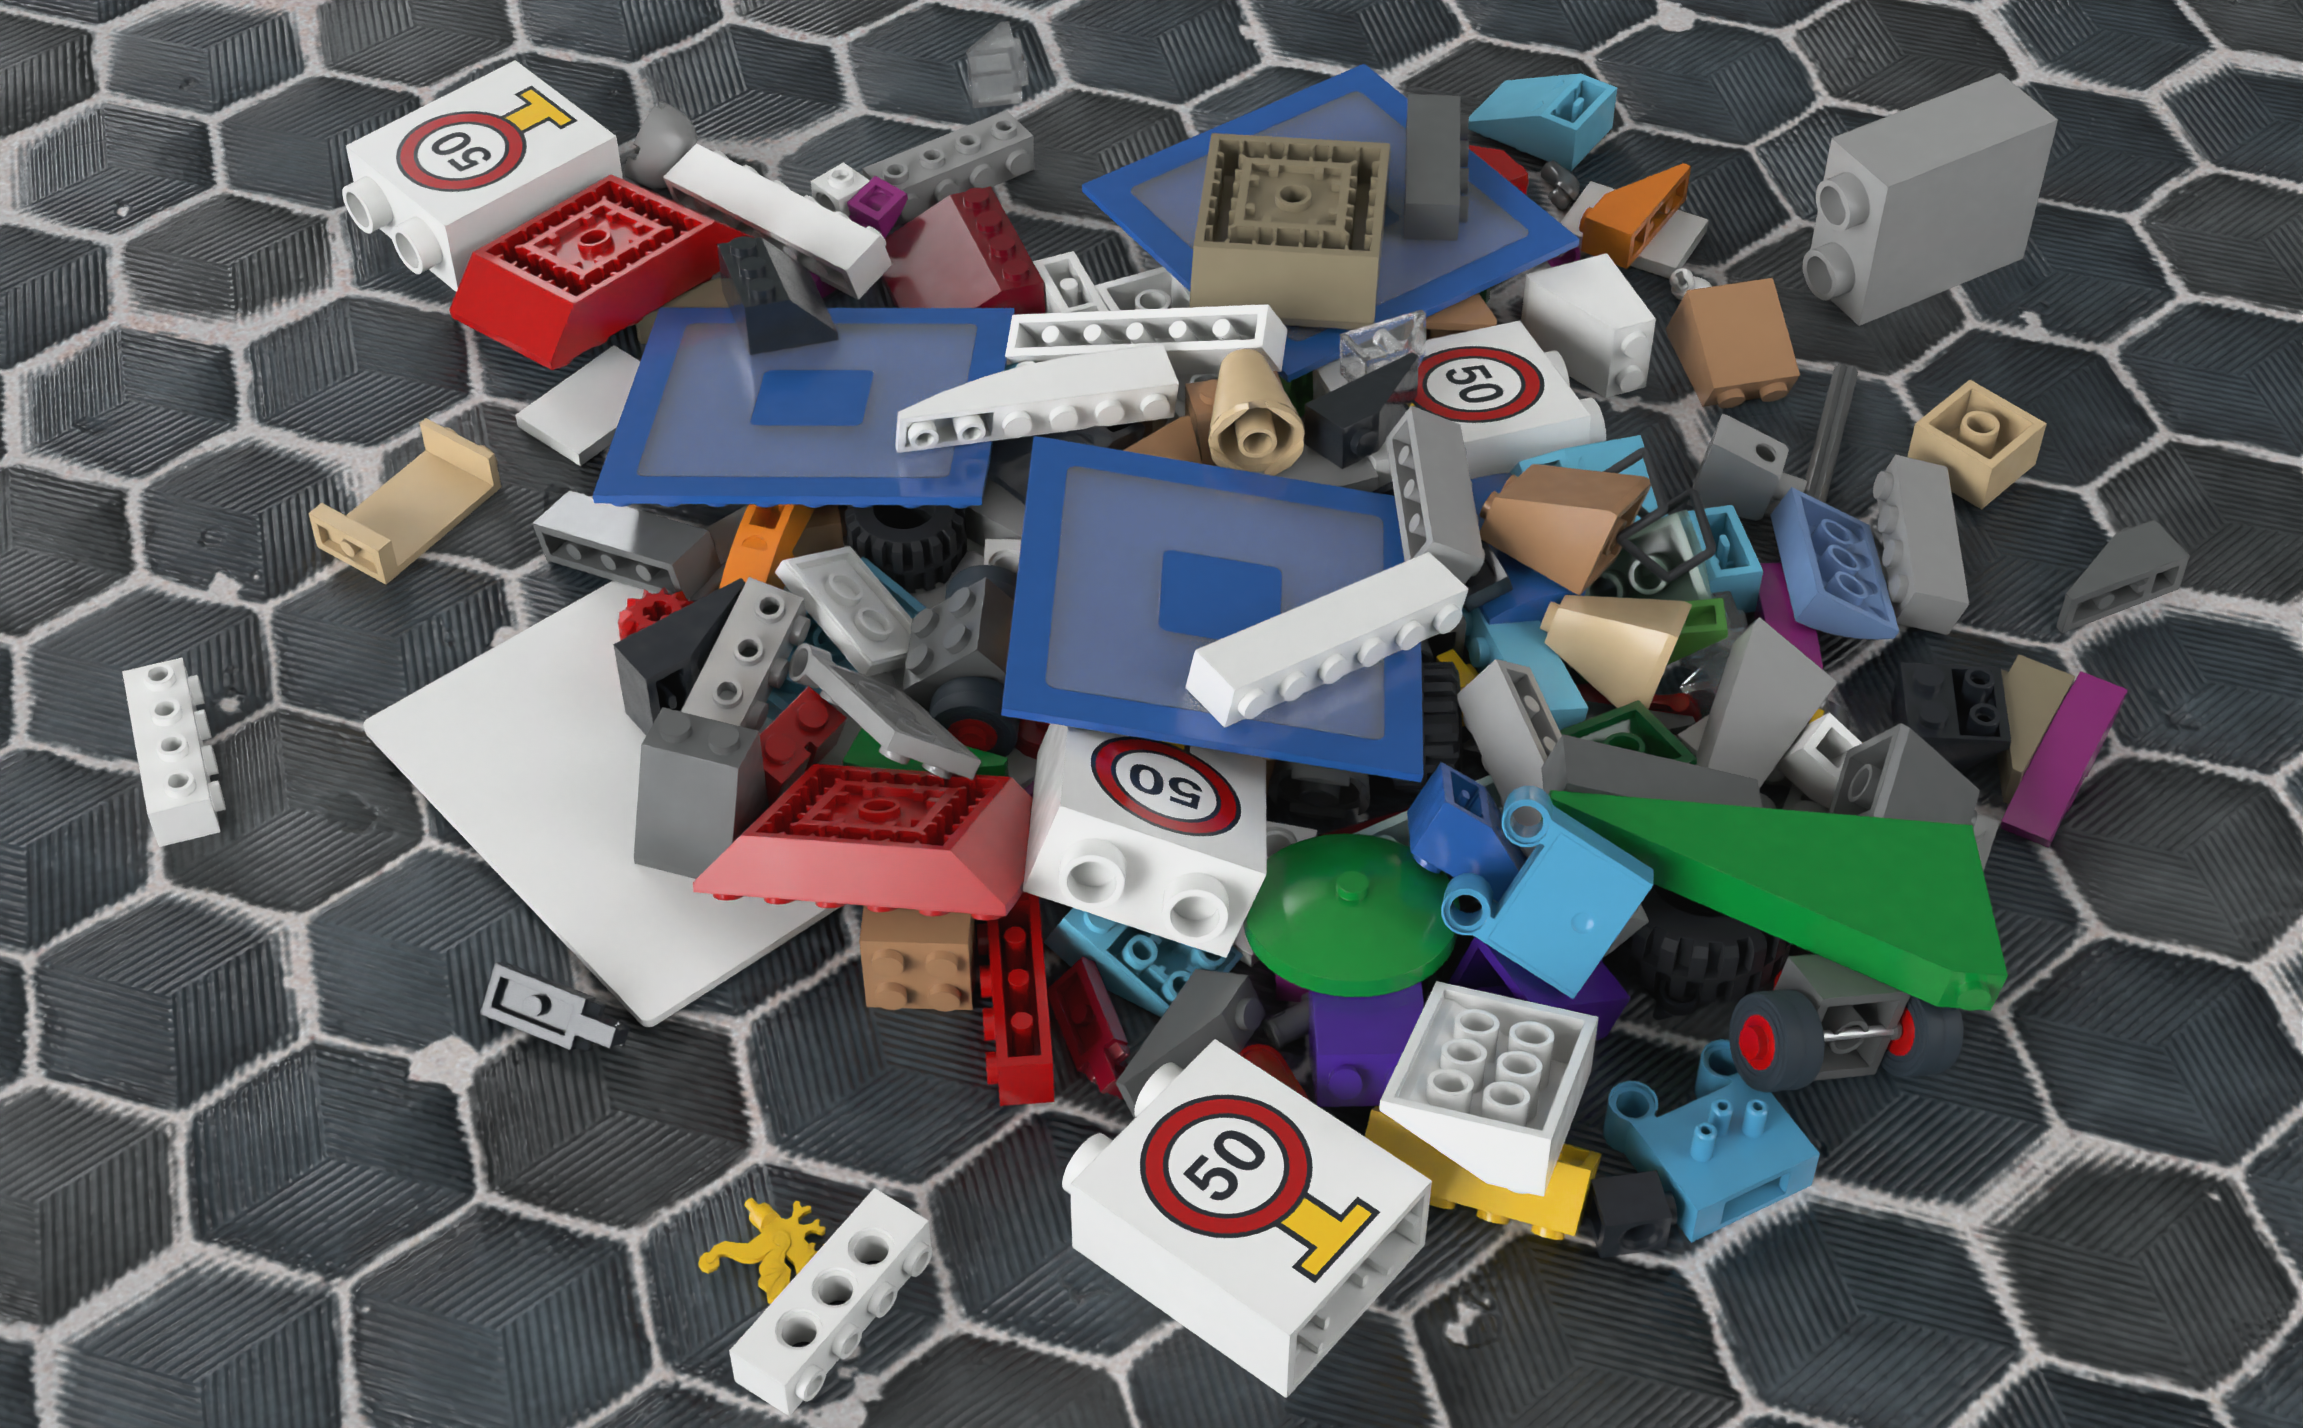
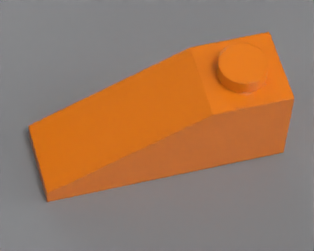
(1633, 215)

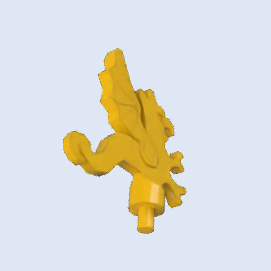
(778, 1240)

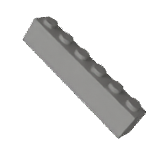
(1515, 739)

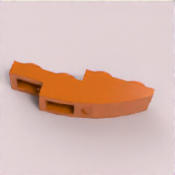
(763, 541)

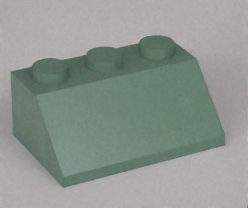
(1669, 544)

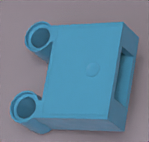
(1561, 903)
(1718, 1153)

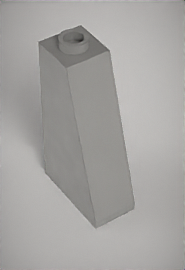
(1761, 704)

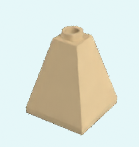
(1616, 642)

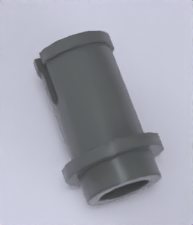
(1288, 1024)

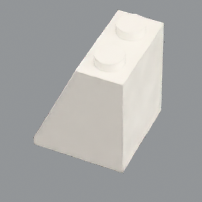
(1593, 323)

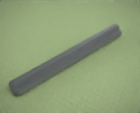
(1830, 432)

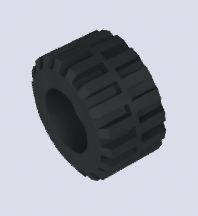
(909, 544)
(1440, 722)

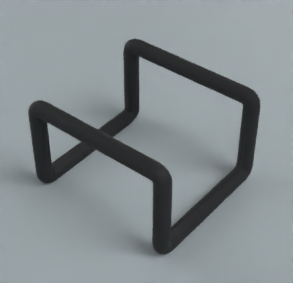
(1663, 508)

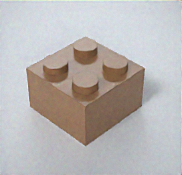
(918, 960)

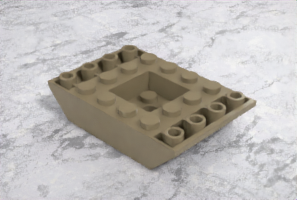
(1292, 228)

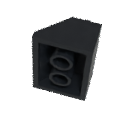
(772, 297)

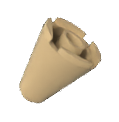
(1253, 417)

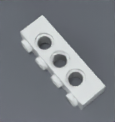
(874, 1232)

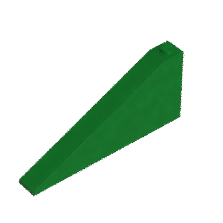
(1855, 889)

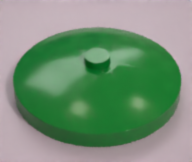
(1350, 916)

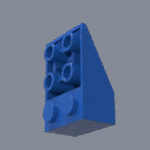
(1460, 831)

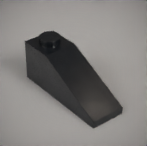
(1362, 413)

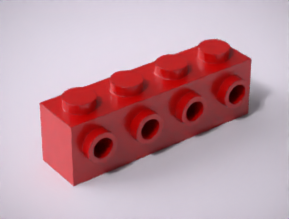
(1020, 1005)

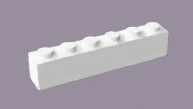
(797, 225)
(1192, 337)
(1325, 639)

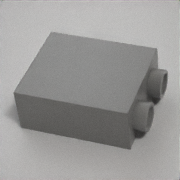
(1928, 198)

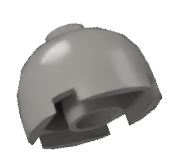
(660, 145)

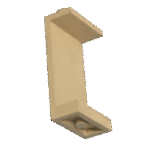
(411, 507)

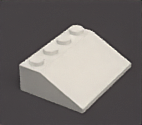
(1493, 1083)

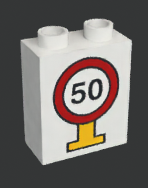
(474, 168)
(1500, 391)
(1148, 833)
(1246, 1213)

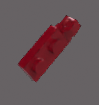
(1090, 1025)

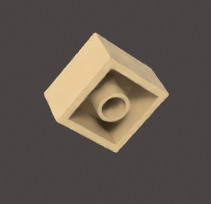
(1979, 441)

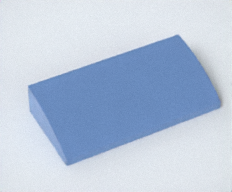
(1832, 569)

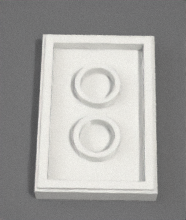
(1666, 250)
(584, 409)
(851, 608)

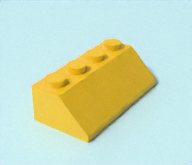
(1551, 1216)

